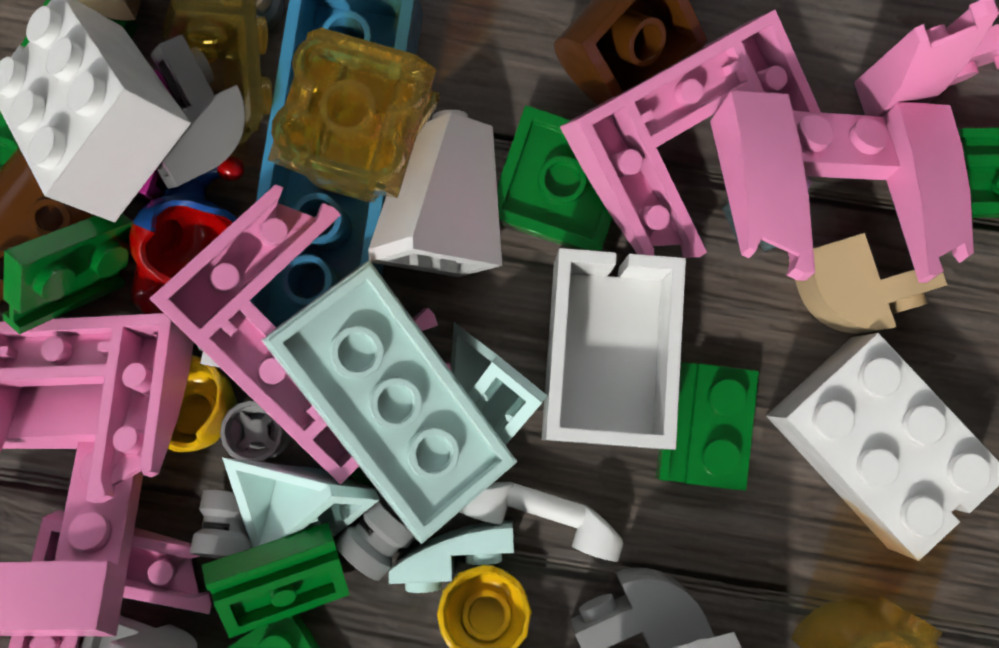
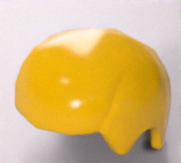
(203, 408)
(484, 609)

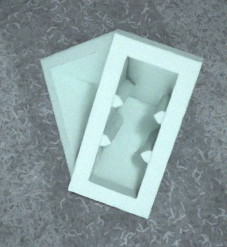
(493, 385)
(290, 499)

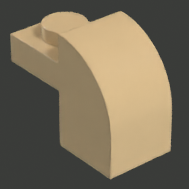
(850, 294)

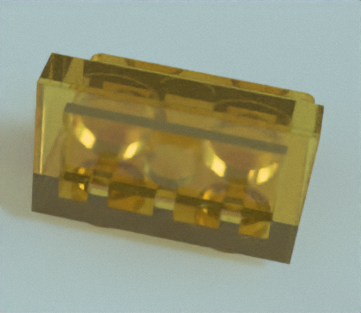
(230, 33)

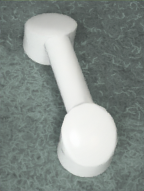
(592, 535)

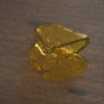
(353, 114)

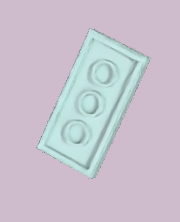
(390, 400)

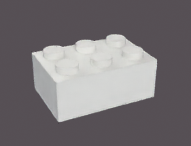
(87, 109)
(614, 350)
(887, 445)

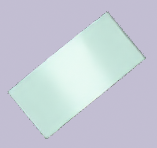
(434, 560)

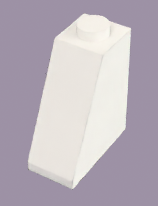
(446, 202)

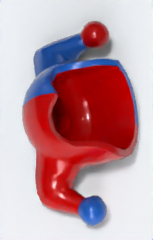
(175, 230)

